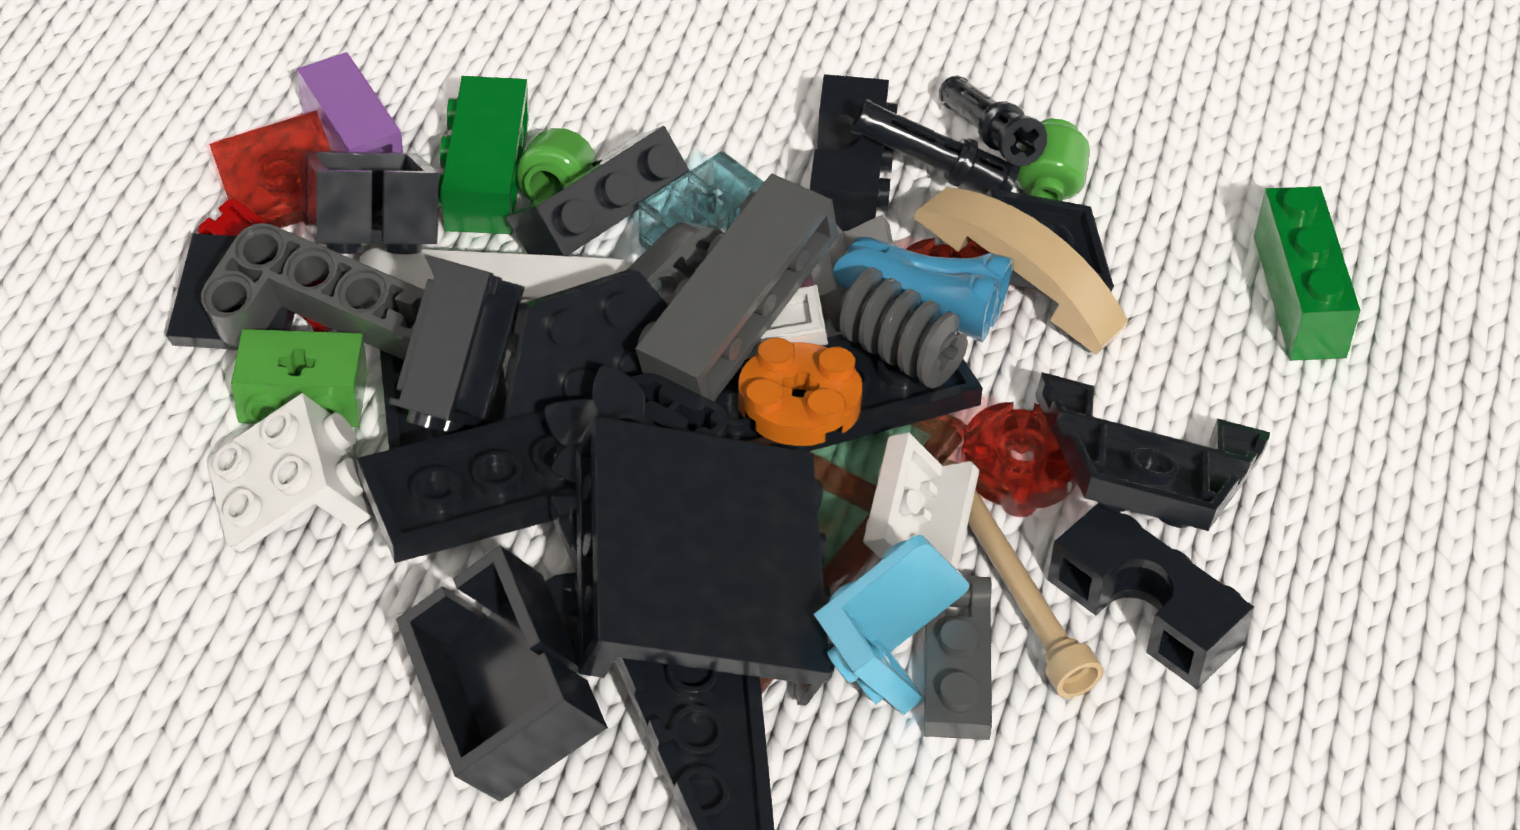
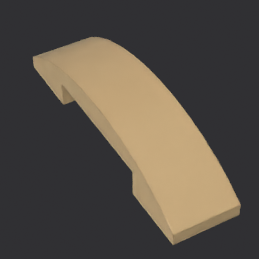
(1038, 254)

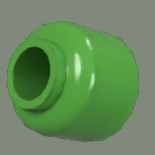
(552, 161)
(1061, 166)

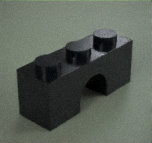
(846, 163)
(599, 198)
(1115, 558)

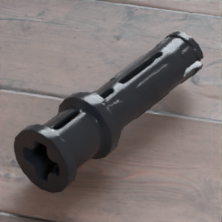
(998, 123)
(958, 160)

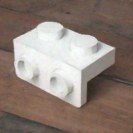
(920, 498)

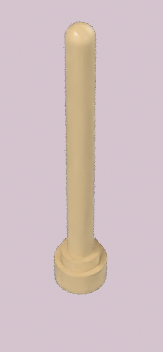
(1070, 664)

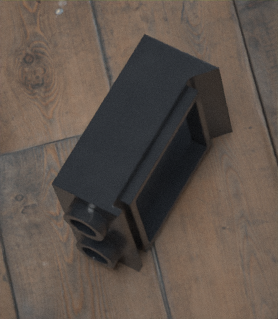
(457, 346)

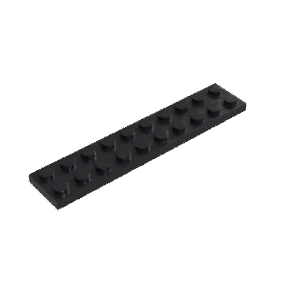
(503, 477)

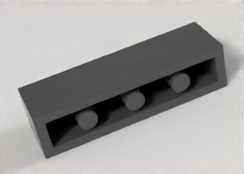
(739, 287)

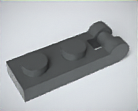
(960, 668)

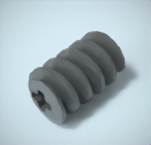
(901, 328)

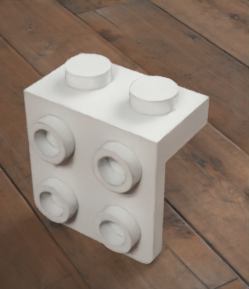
(285, 467)

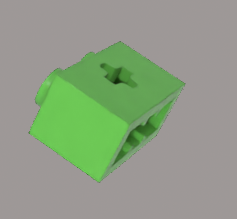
(282, 364)

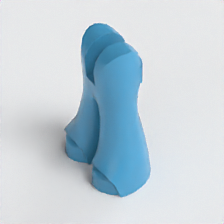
(964, 286)

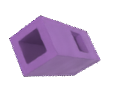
(347, 107)

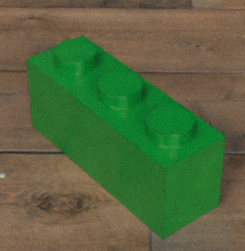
(483, 154)
(1306, 273)

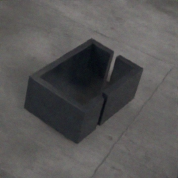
(370, 199)
(503, 682)

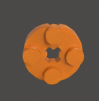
(830, 397)

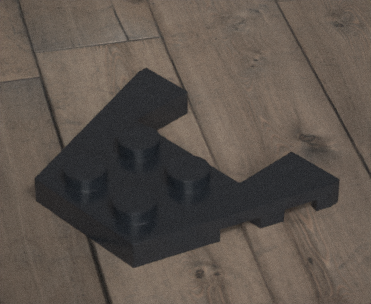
(1144, 469)

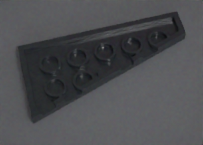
(700, 726)

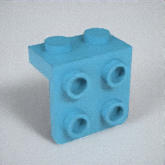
(883, 611)

